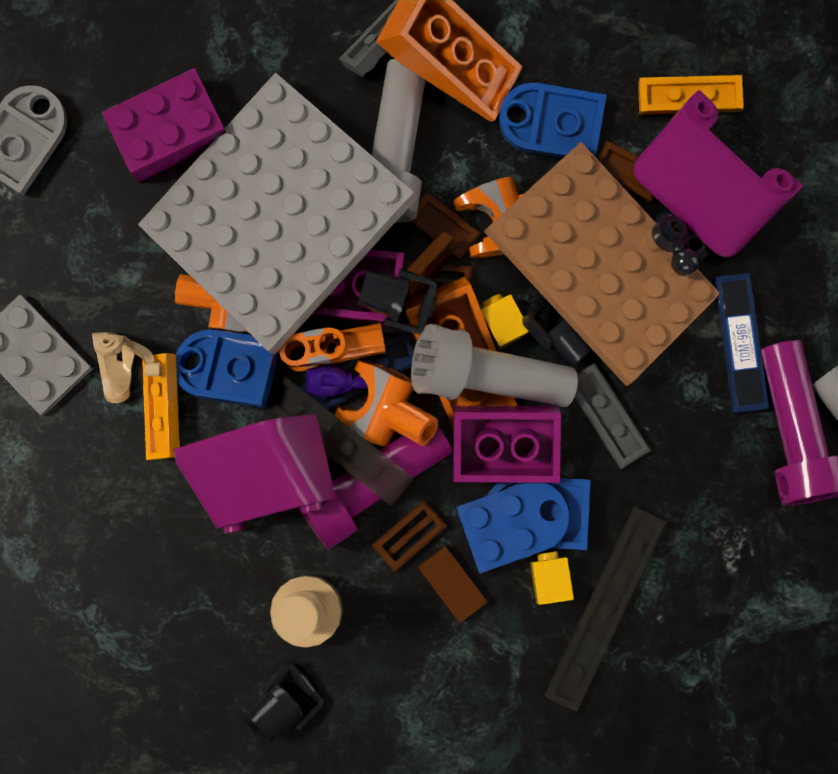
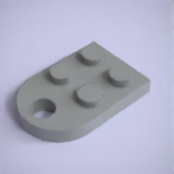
(27, 137)

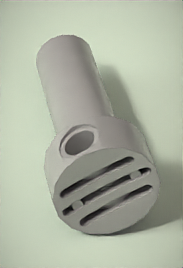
(398, 128)
(448, 363)

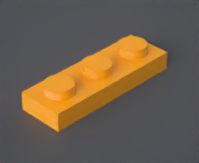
(669, 94)
(161, 409)

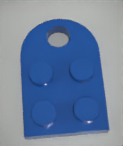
(554, 119)
(230, 368)
(577, 496)
(511, 525)

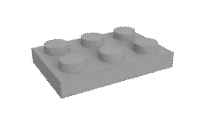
(37, 357)

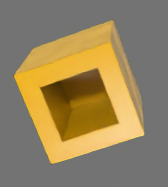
(503, 320)
(551, 578)

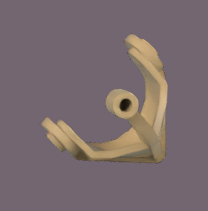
(117, 374)

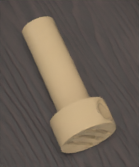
(306, 611)

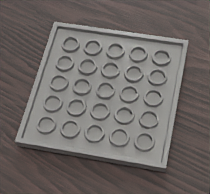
(276, 212)

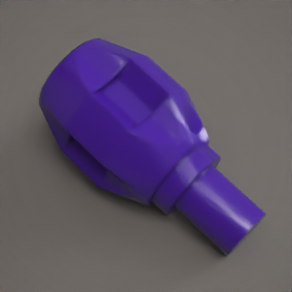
(332, 381)

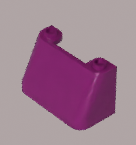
(708, 182)
(258, 471)

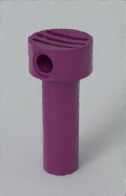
(809, 470)
(335, 519)

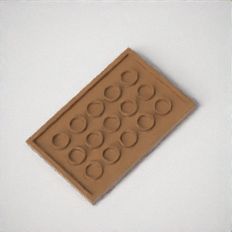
(598, 264)

